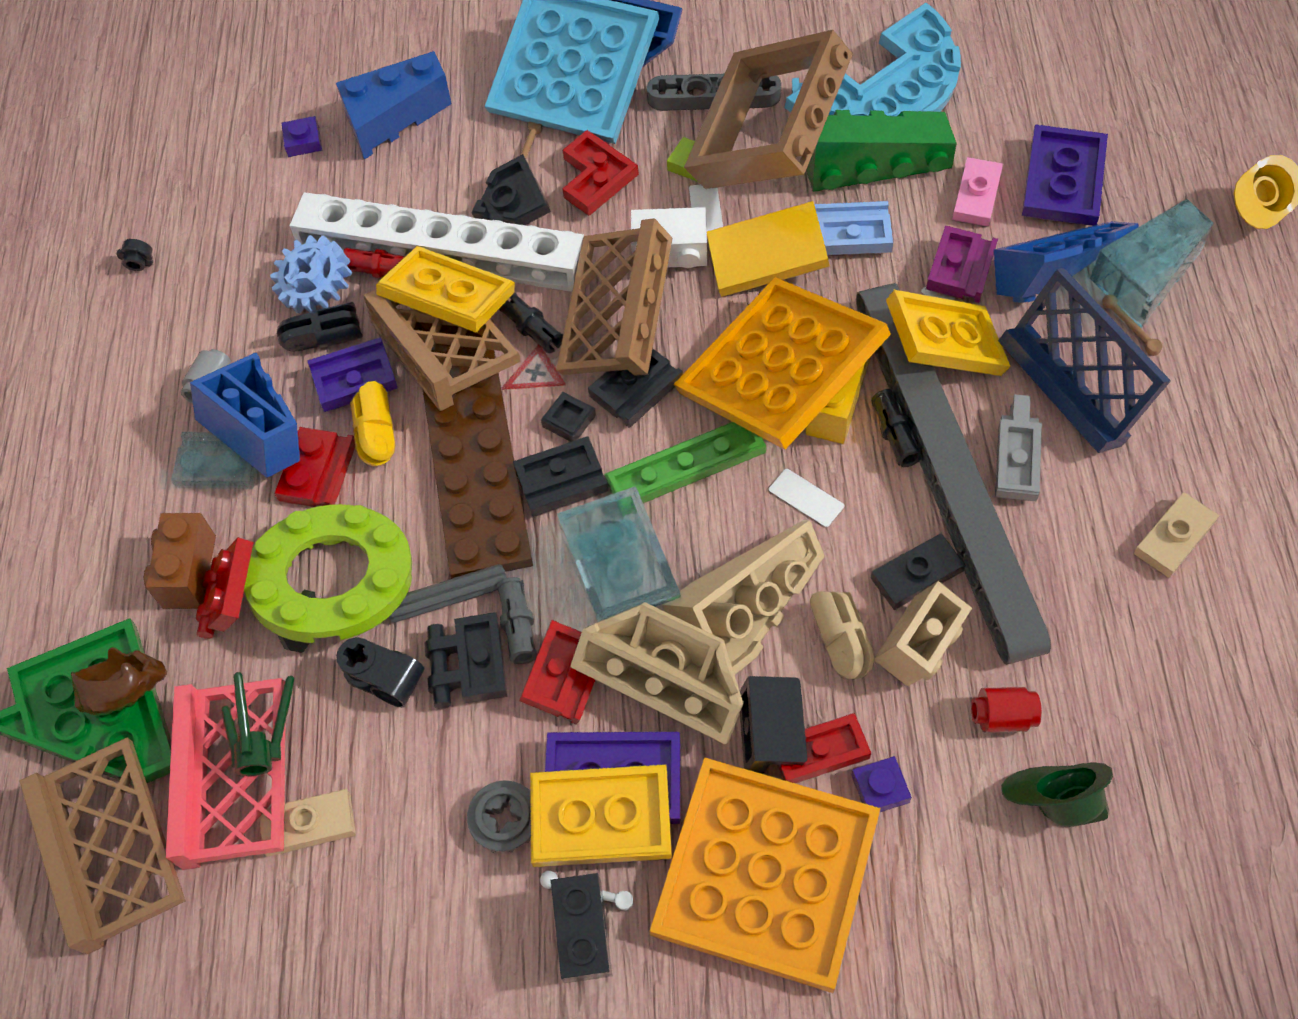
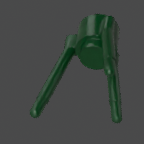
(250, 750)

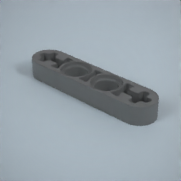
(707, 82)

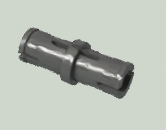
(516, 620)

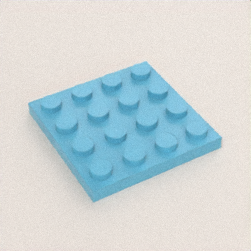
(573, 65)

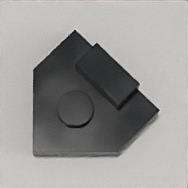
(512, 195)

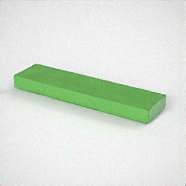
(687, 462)

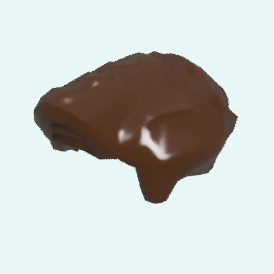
(116, 682)

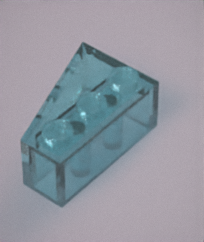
(1151, 259)

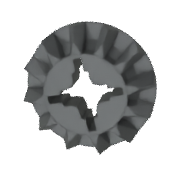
(492, 800)

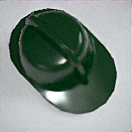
(1063, 793)

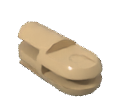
(843, 633)

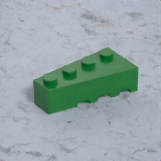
(880, 148)

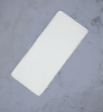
(710, 200)
(806, 497)

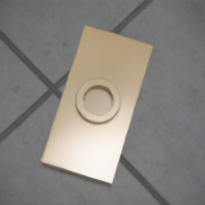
(1176, 534)
(313, 821)

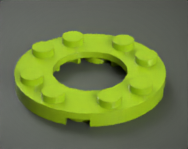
(346, 615)

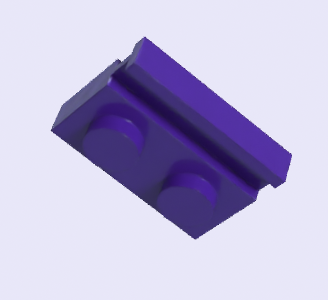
(343, 372)

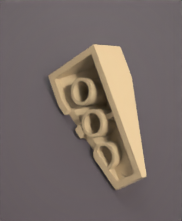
(750, 592)

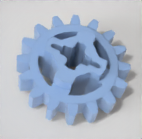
(311, 274)

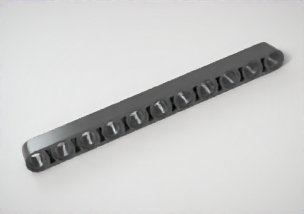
(960, 495)

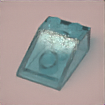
(617, 554)

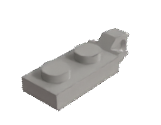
(1018, 453)

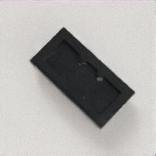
(917, 570)

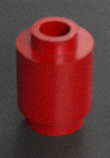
(1006, 709)

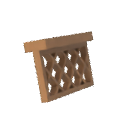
(640, 298)
(425, 366)
(68, 868)

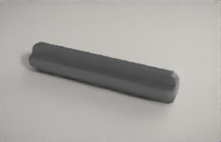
(449, 592)

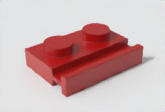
(320, 470)
(552, 682)

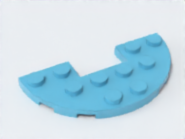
(916, 81)

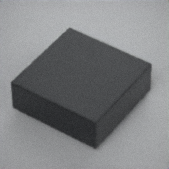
(568, 417)

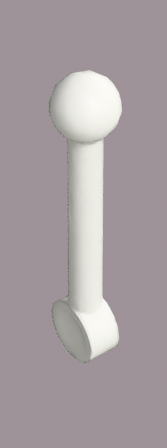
(622, 900)

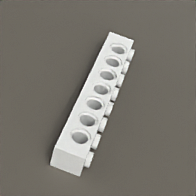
(506, 249)

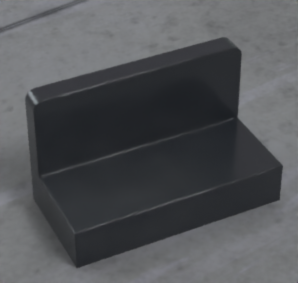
(772, 723)

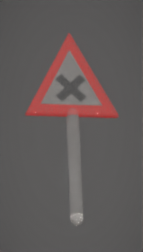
(540, 370)

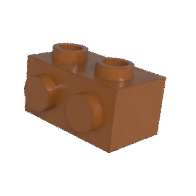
(179, 560)

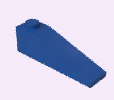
(1028, 266)

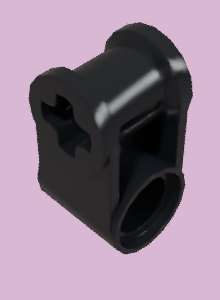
(385, 673)

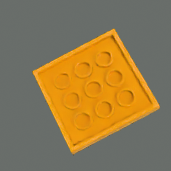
(782, 361)
(766, 874)

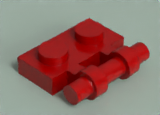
(224, 588)

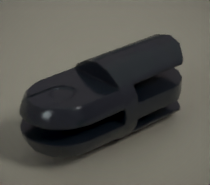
(320, 328)

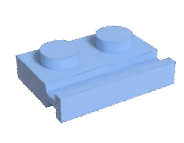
(855, 227)

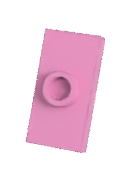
(977, 191)

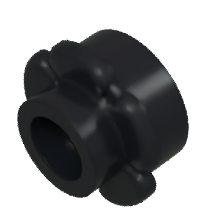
(135, 254)

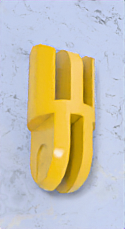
(372, 424)

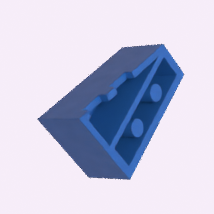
(393, 98)
(247, 415)

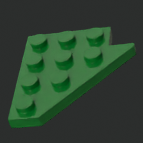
(51, 723)

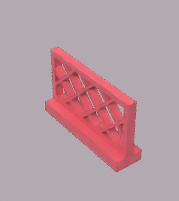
(190, 779)

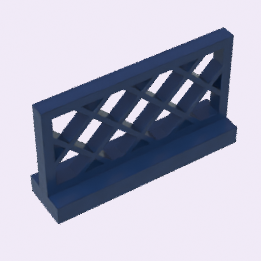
(1066, 383)

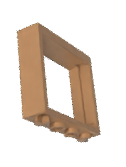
(712, 155)

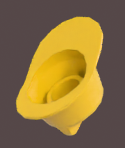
(1267, 191)

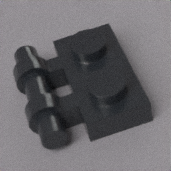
(479, 657)

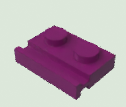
(961, 264)

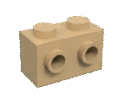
(923, 634)

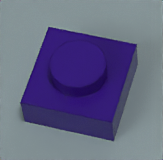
(301, 136)
(881, 784)

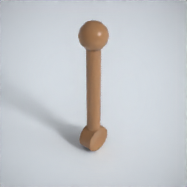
(534, 129)
(1153, 346)

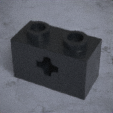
(581, 928)

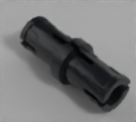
(532, 323)
(896, 428)

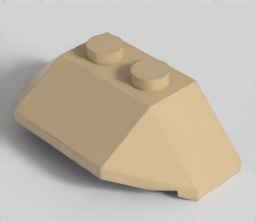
(664, 667)

